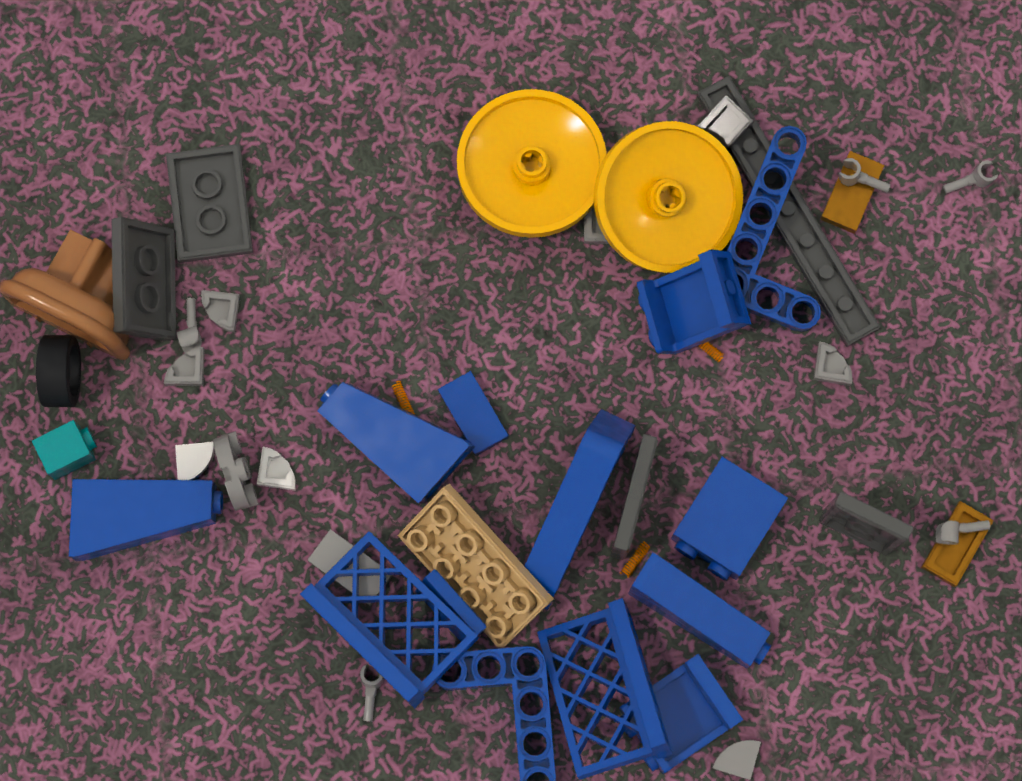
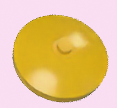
(530, 163)
(667, 196)

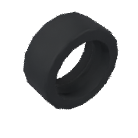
(58, 371)

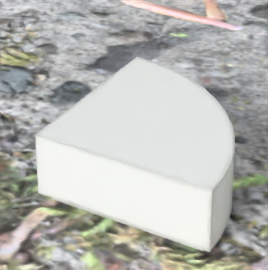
(193, 459)
(275, 471)

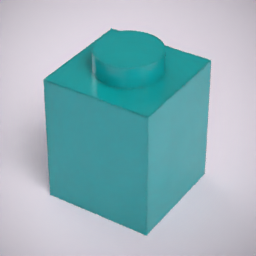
(65, 449)

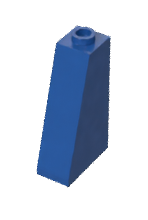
(400, 443)
(134, 512)
(700, 612)

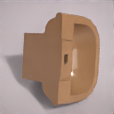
(72, 294)

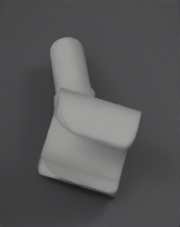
(860, 177)
(975, 177)
(190, 337)
(948, 532)
(370, 692)

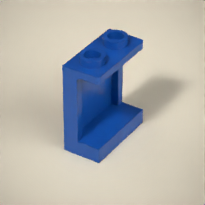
(693, 303)
(728, 520)
(692, 711)

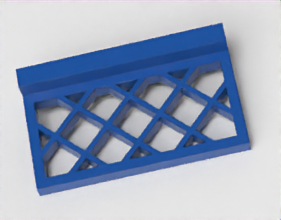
(359, 633)
(637, 683)

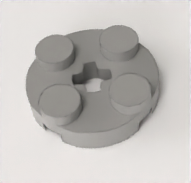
(235, 471)

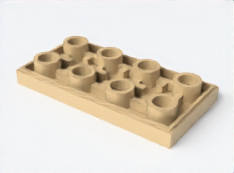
(476, 565)

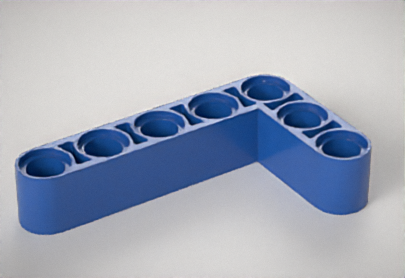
(759, 236)
(577, 499)
(521, 686)

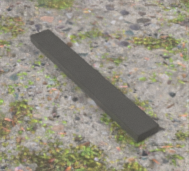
(799, 229)

